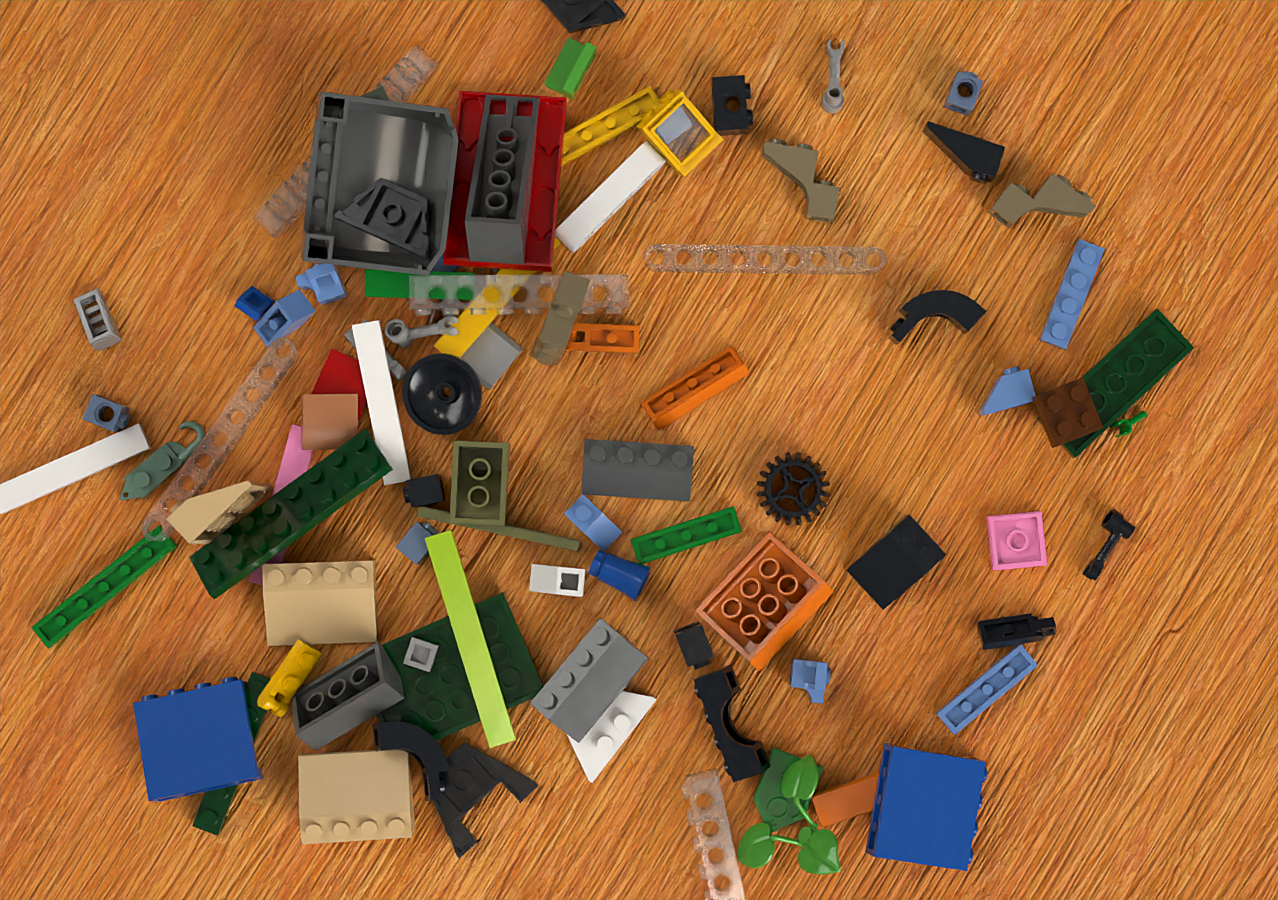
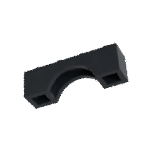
(694, 645)
(741, 755)

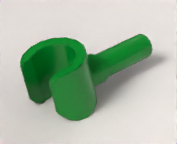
(1126, 425)

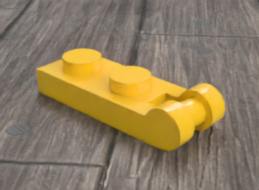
(288, 678)

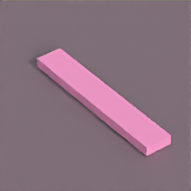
(293, 464)

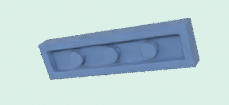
(1071, 294)
(986, 689)

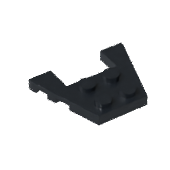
(466, 782)

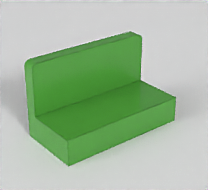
(571, 67)

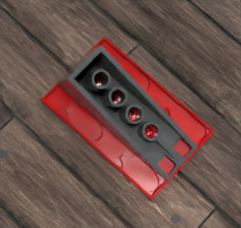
(506, 181)

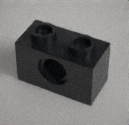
(727, 89)

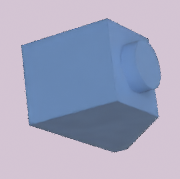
(284, 317)
(1009, 391)
(593, 522)

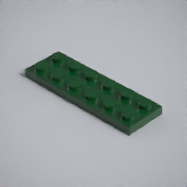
(1130, 371)

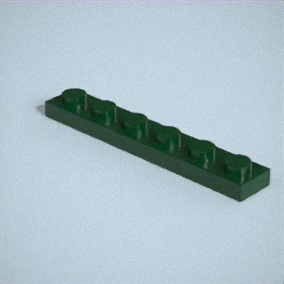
(217, 802)

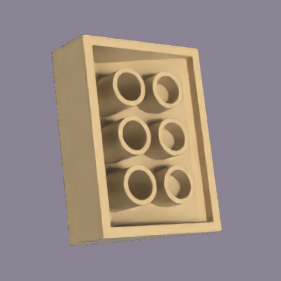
(212, 513)
(320, 602)
(355, 796)

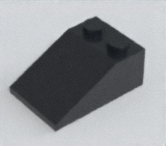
(896, 561)

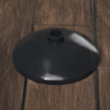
(426, 398)

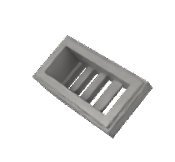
(104, 335)

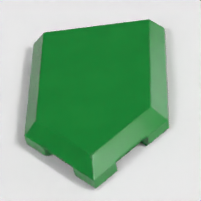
(768, 797)

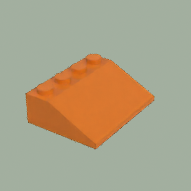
(764, 601)

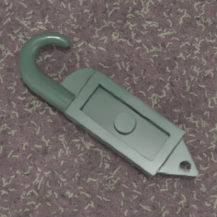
(160, 465)

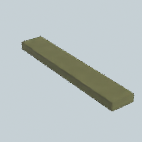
(507, 530)

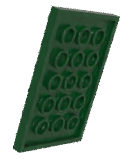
(443, 697)

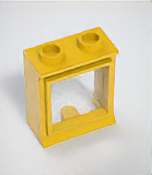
(678, 132)

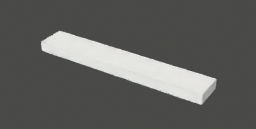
(381, 399)
(73, 467)

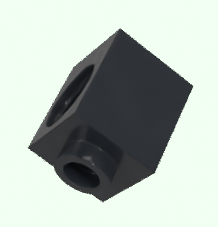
(424, 491)

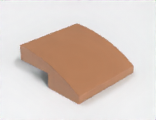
(328, 420)

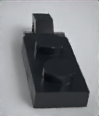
(1014, 630)

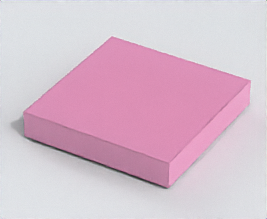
(1016, 540)

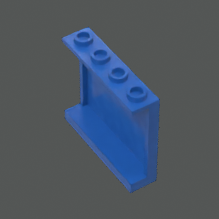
(196, 740)
(926, 807)

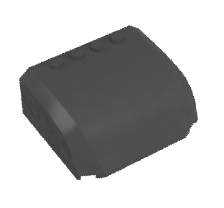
(354, 147)

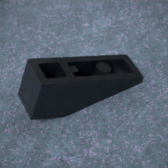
(969, 153)

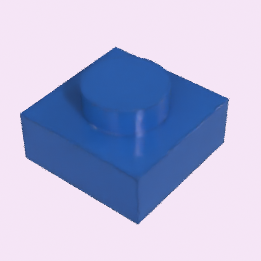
(254, 303)

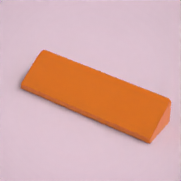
(695, 388)
(845, 800)

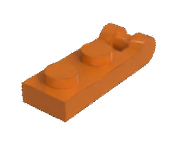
(605, 338)

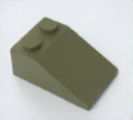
(479, 482)

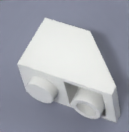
(557, 580)

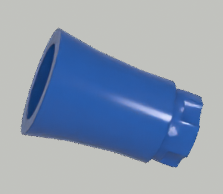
(620, 573)

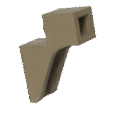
(799, 166)
(1052, 197)
(560, 318)

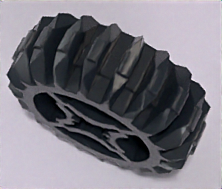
(813, 478)

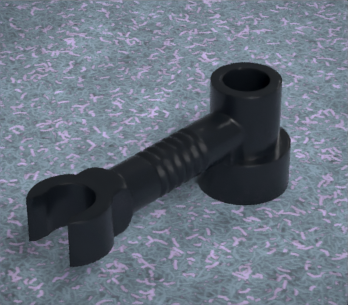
(1117, 527)

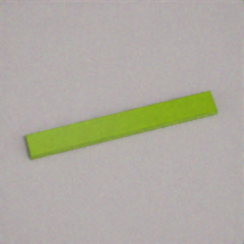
(470, 638)

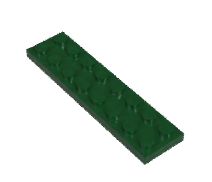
(290, 513)

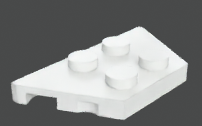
(611, 731)

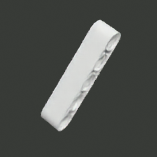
(609, 197)

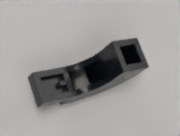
(950, 305)
(421, 745)

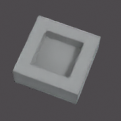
(421, 654)

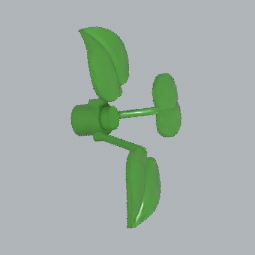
(819, 847)

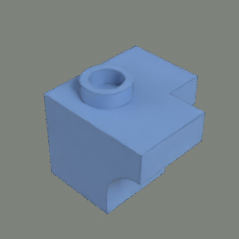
(324, 281)
(811, 676)

